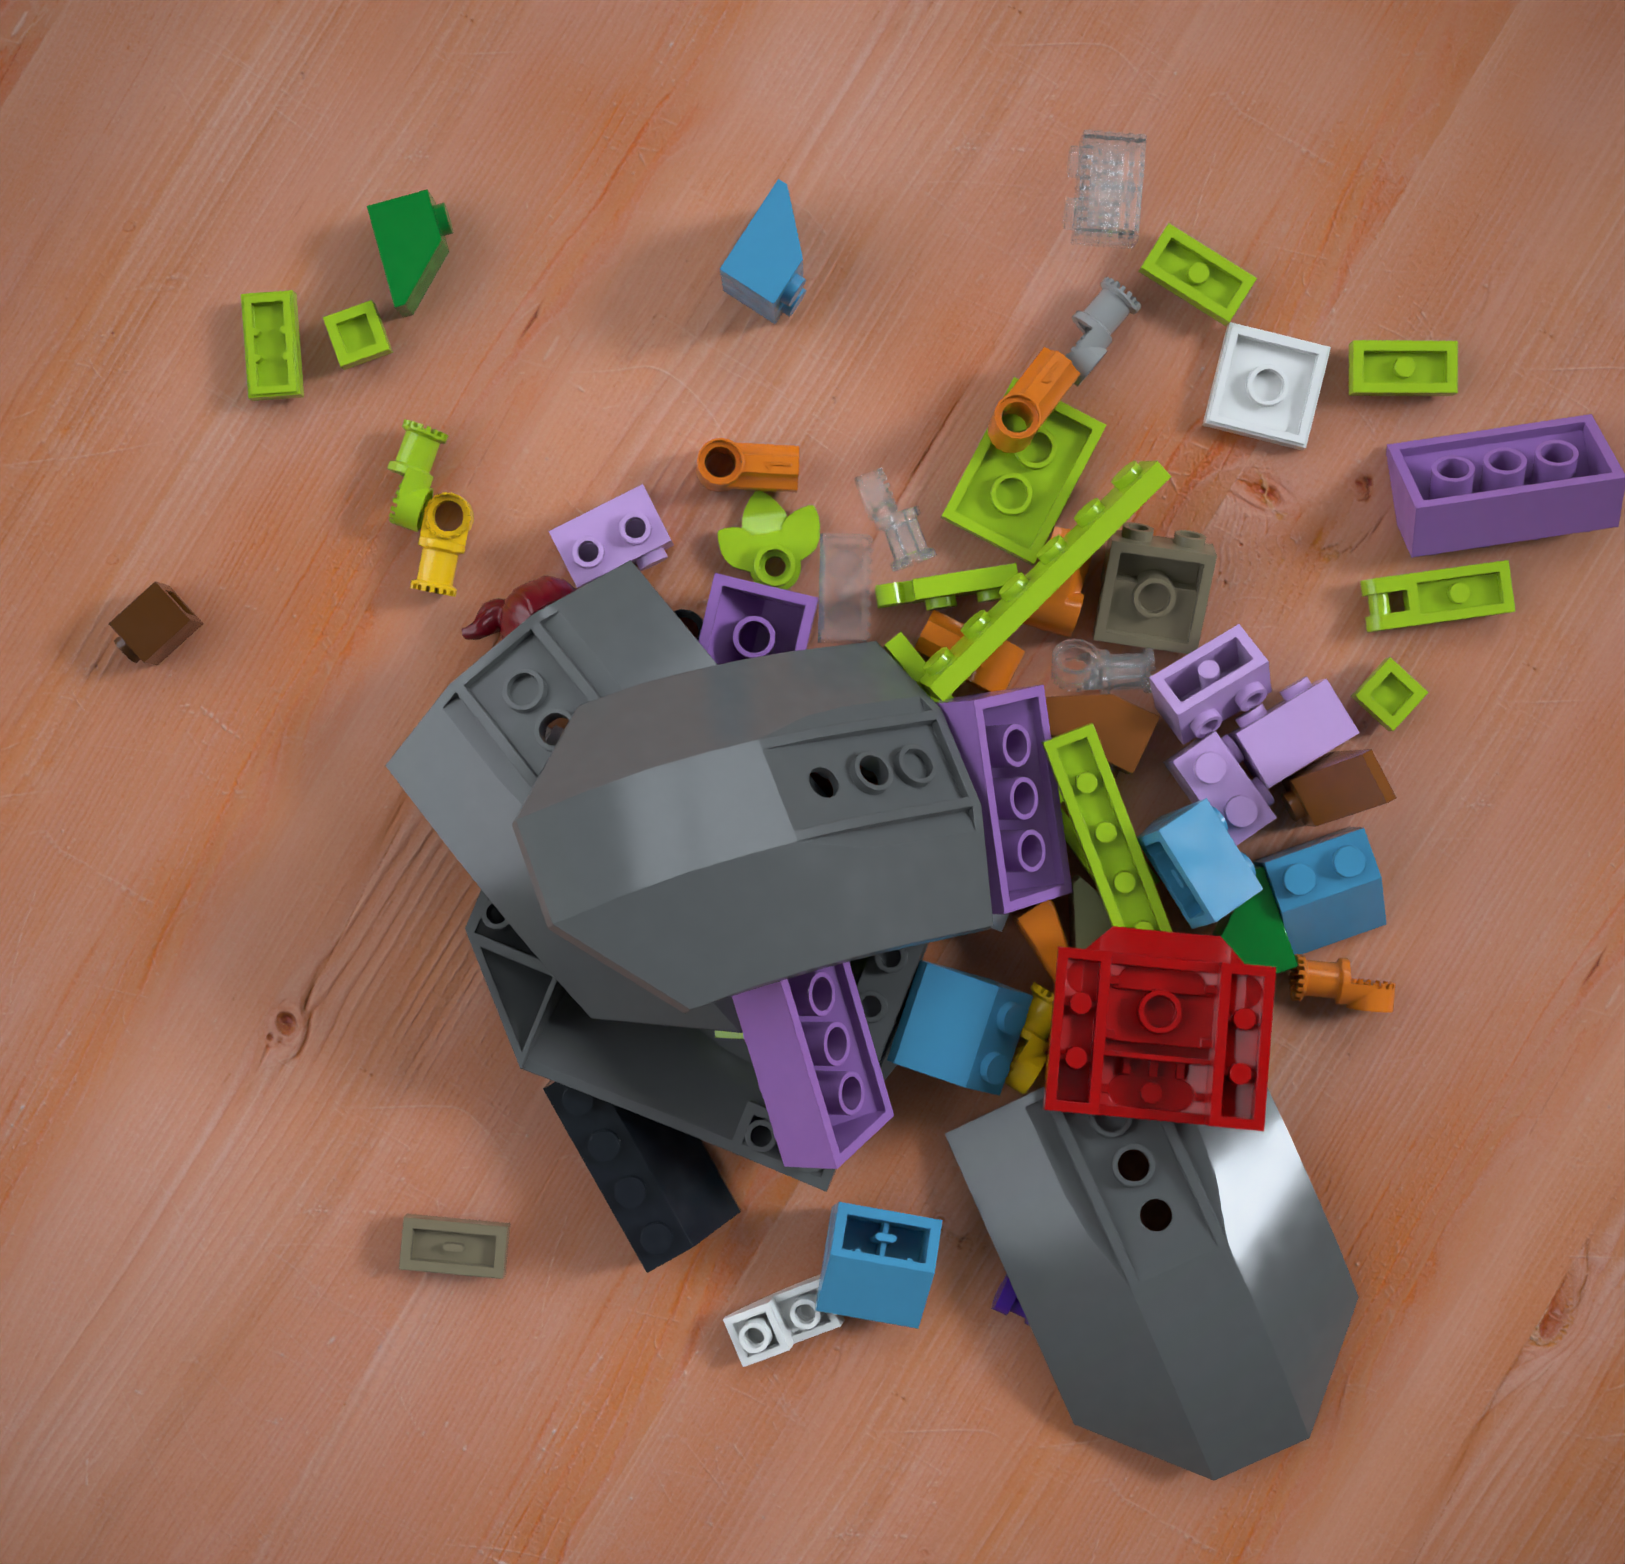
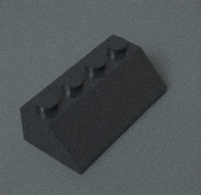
(649, 1174)

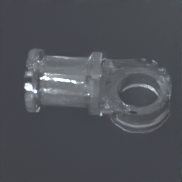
(900, 528)
(1104, 669)

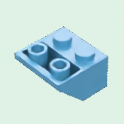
(1199, 862)
(878, 1264)

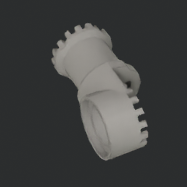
(1098, 324)

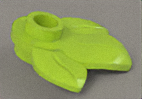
(769, 535)

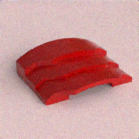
(1160, 1030)

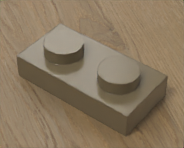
(454, 1246)

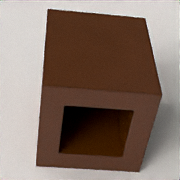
(154, 625)

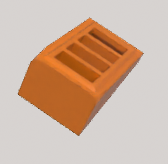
(1042, 932)

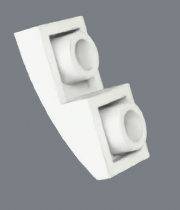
(778, 1322)

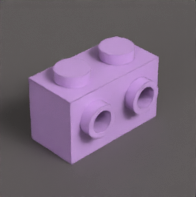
(612, 536)
(1211, 684)
(1293, 731)
(1212, 771)

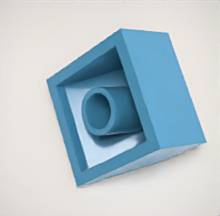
(767, 260)
(1326, 889)
(960, 1027)

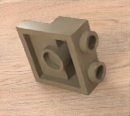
(1154, 589)

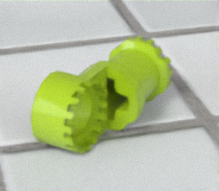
(414, 463)

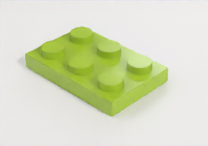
(1020, 495)

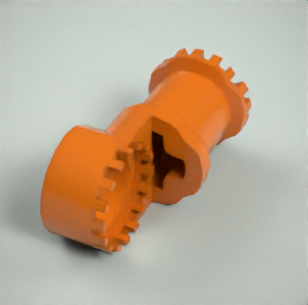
(1334, 982)

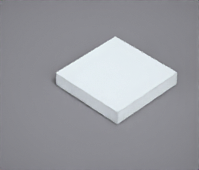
(1266, 386)

